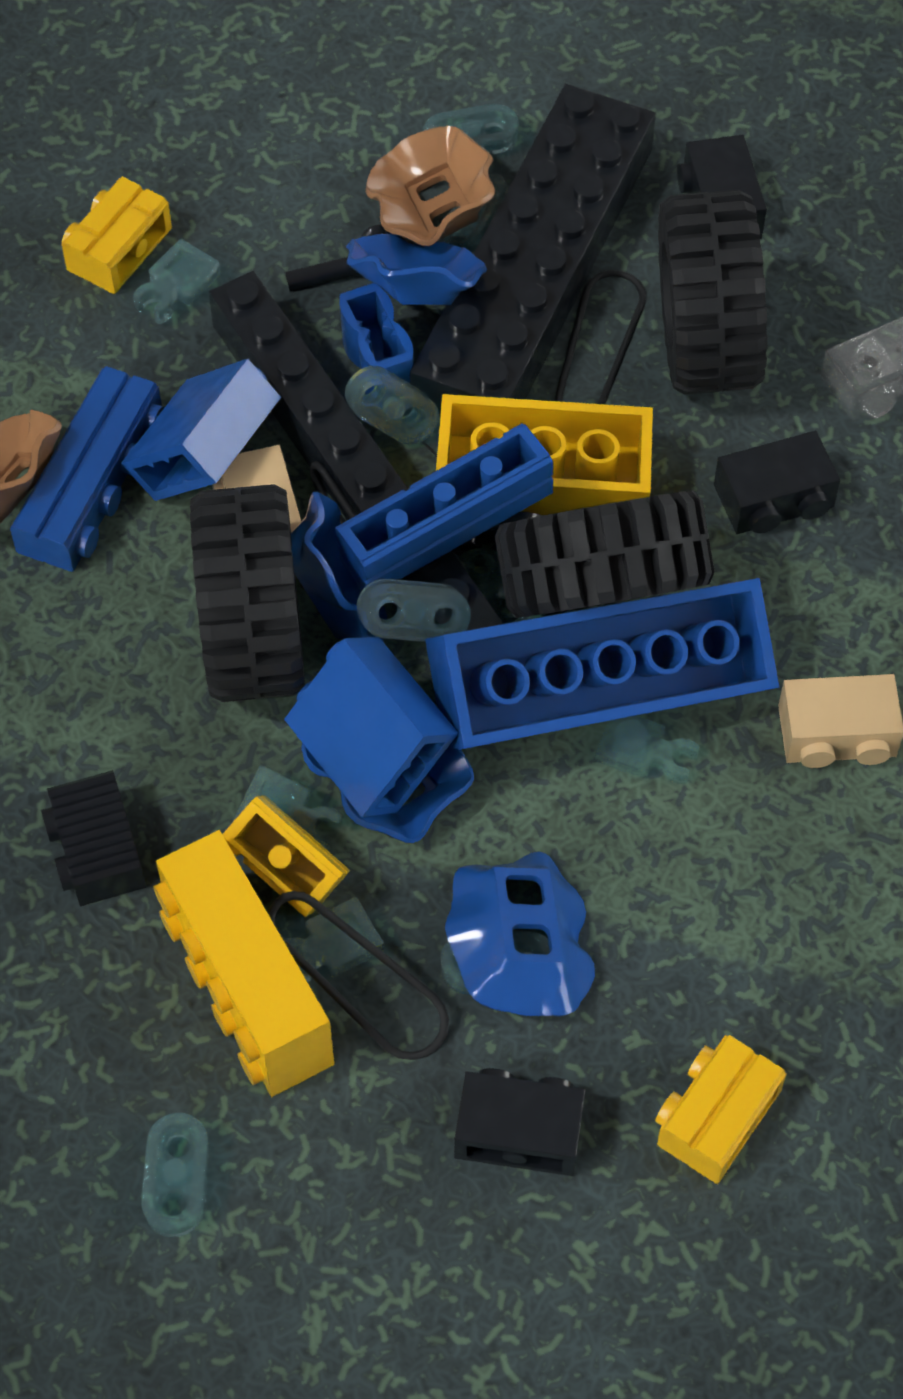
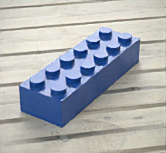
(602, 663)

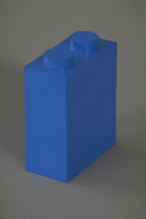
(201, 430)
(370, 725)

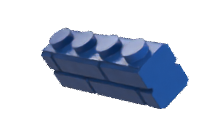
(86, 471)
(446, 508)

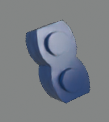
(372, 334)

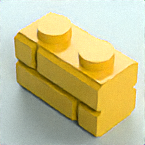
(116, 234)
(284, 853)
(719, 1108)

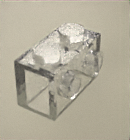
(867, 371)

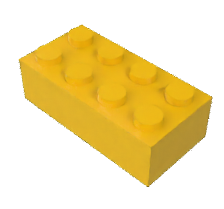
(595, 449)
(243, 965)

